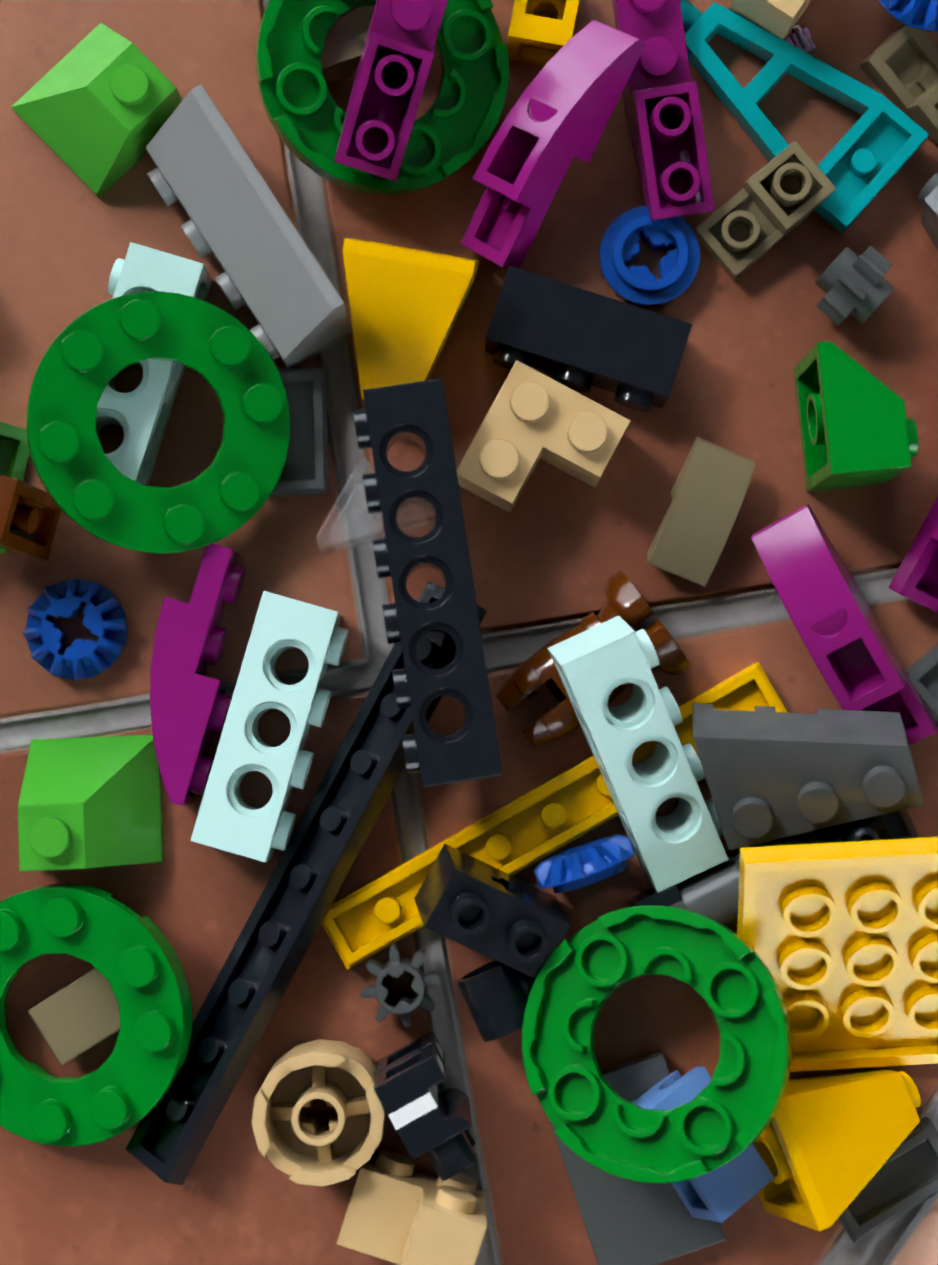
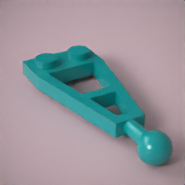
(864, 156)

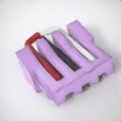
(801, 39)

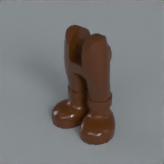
(539, 669)

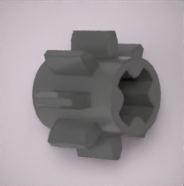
(854, 285)
(406, 1002)

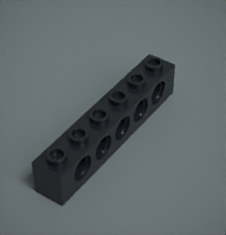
(420, 414)

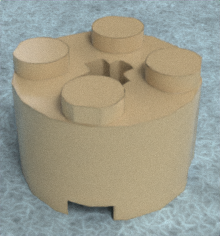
(294, 1137)

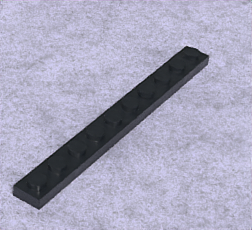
(286, 917)

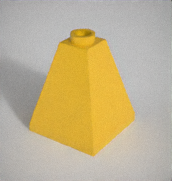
(402, 308)
(833, 1140)

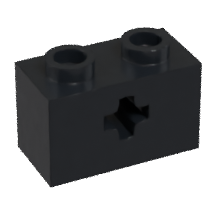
(491, 911)

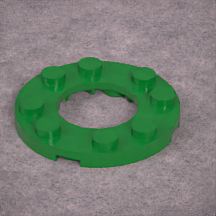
(440, 141)
(69, 452)
(152, 1015)
(568, 1080)

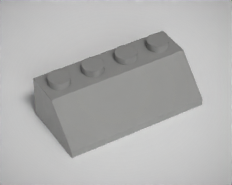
(246, 232)

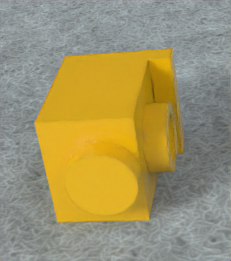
(536, 37)

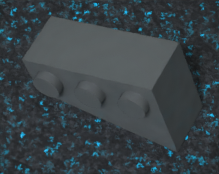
(802, 770)

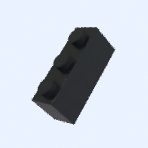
(586, 339)

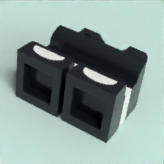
(421, 1110)

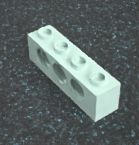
(148, 407)
(590, 669)
(224, 816)

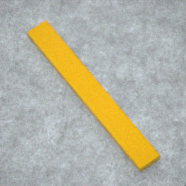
(516, 832)

